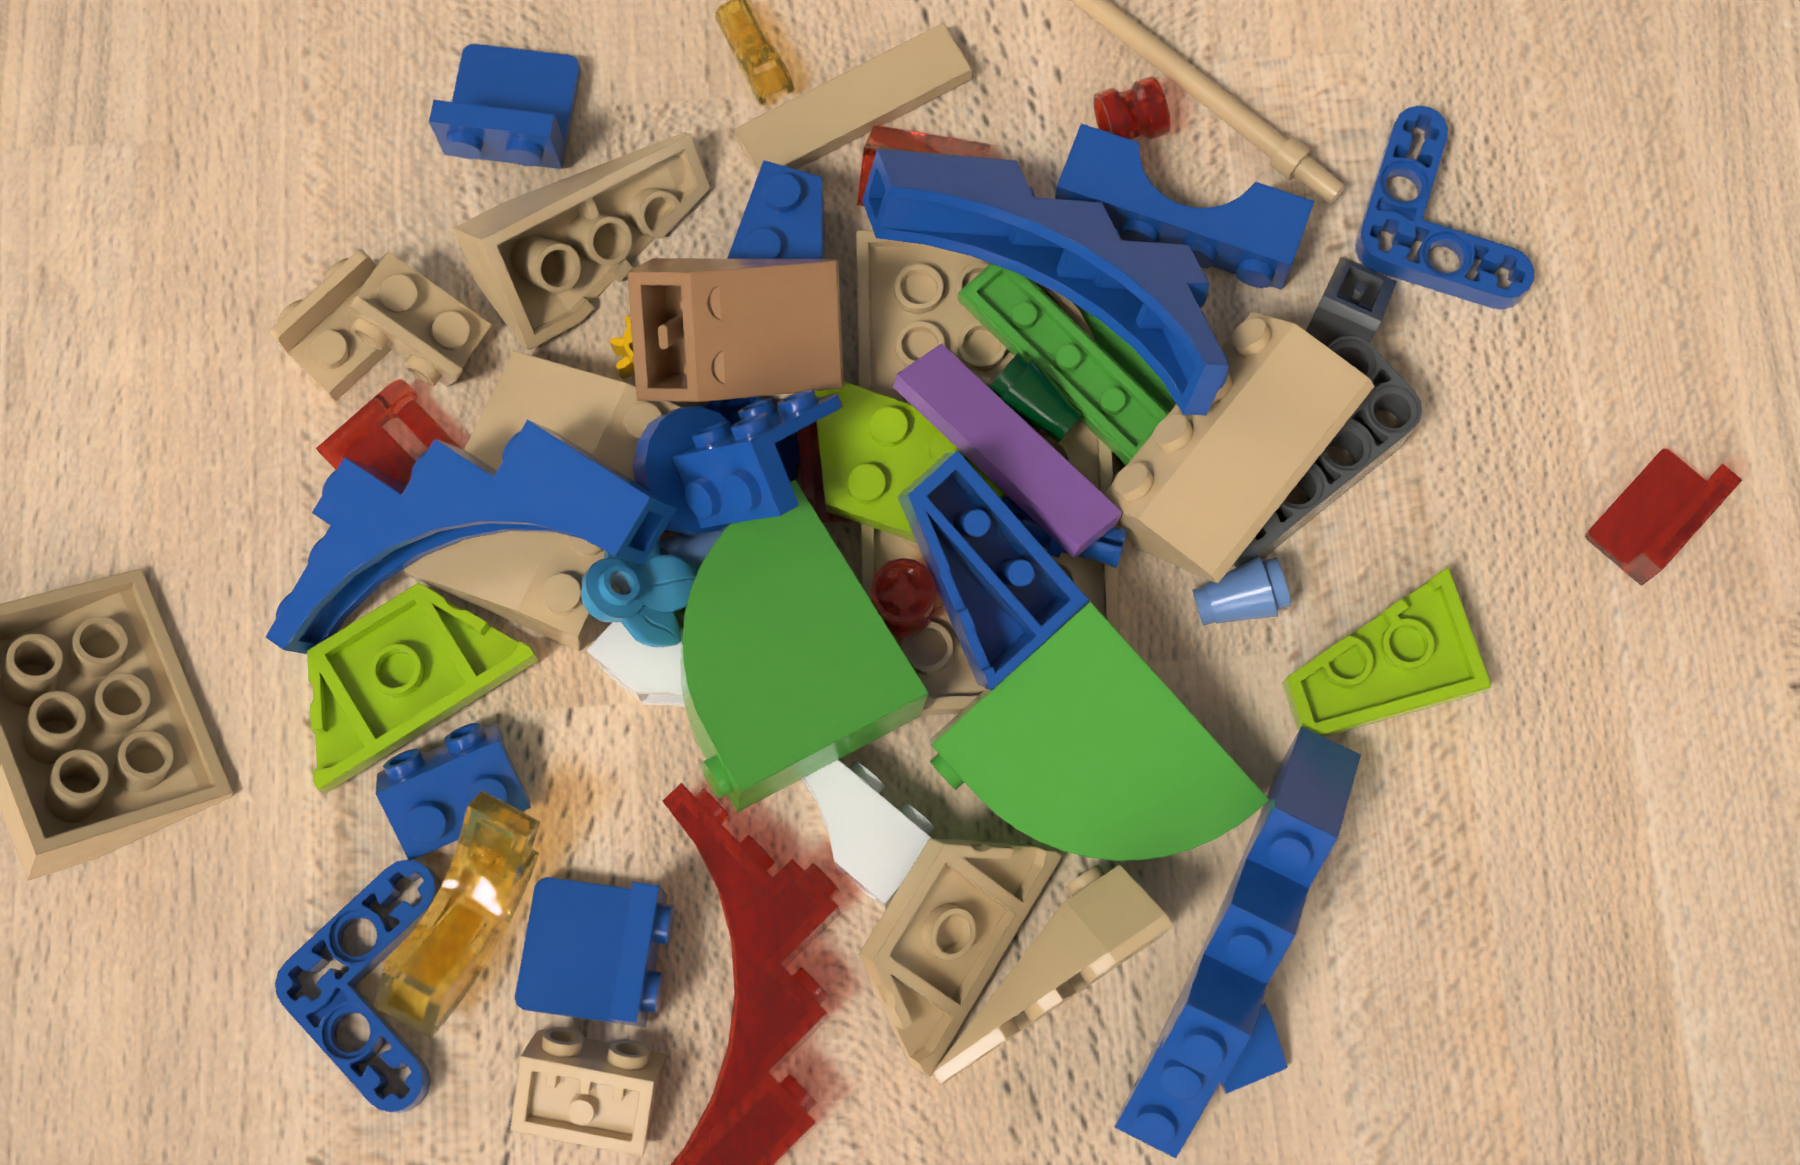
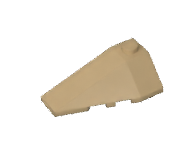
(566, 242)
(1083, 941)

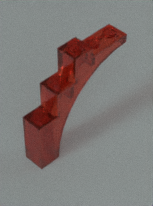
(773, 1012)

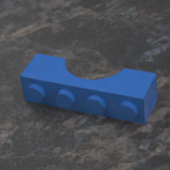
(1245, 237)

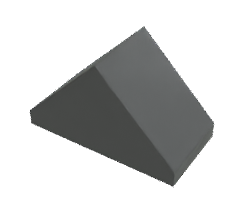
(1351, 303)

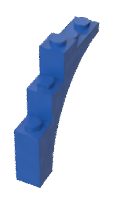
(1070, 246)
(452, 498)
(1244, 944)

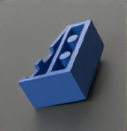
(782, 216)
(987, 569)

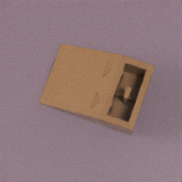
(735, 328)

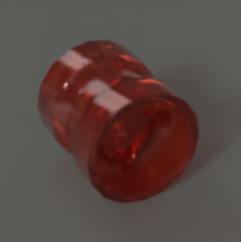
(1133, 111)
(904, 583)

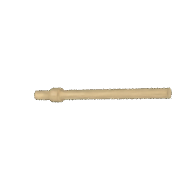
(1288, 156)

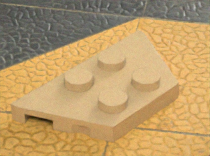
(949, 935)

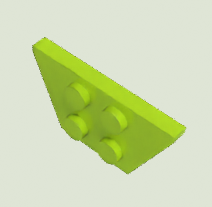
(873, 454)
(400, 677)

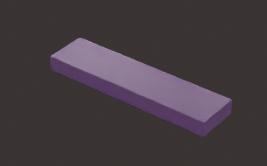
(1007, 450)

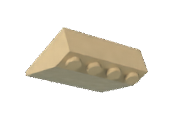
(540, 574)
(96, 725)

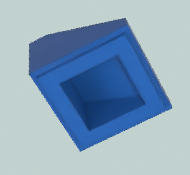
(1260, 1057)

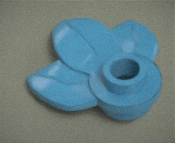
(647, 595)

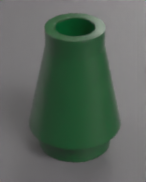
(1035, 397)

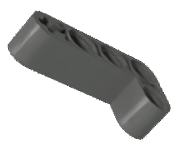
(1360, 436)

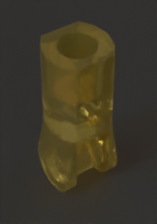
(752, 49)

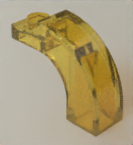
(466, 919)

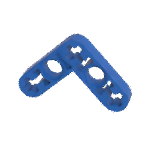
(1406, 225)
(342, 997)

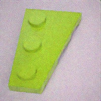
(1393, 666)

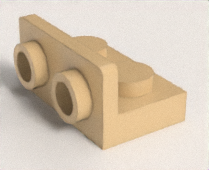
(416, 321)
(321, 337)
(587, 1090)

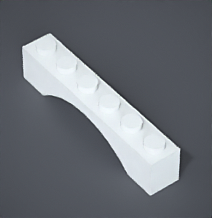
(868, 835)

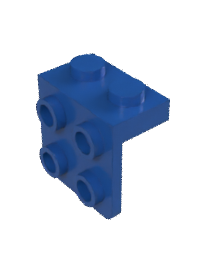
(509, 106)
(737, 469)
(594, 951)

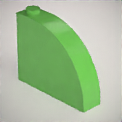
(786, 658)
(1095, 752)

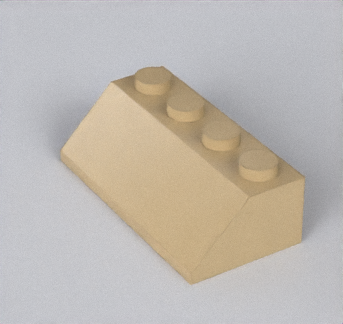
(1217, 478)

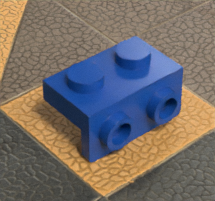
(431, 790)

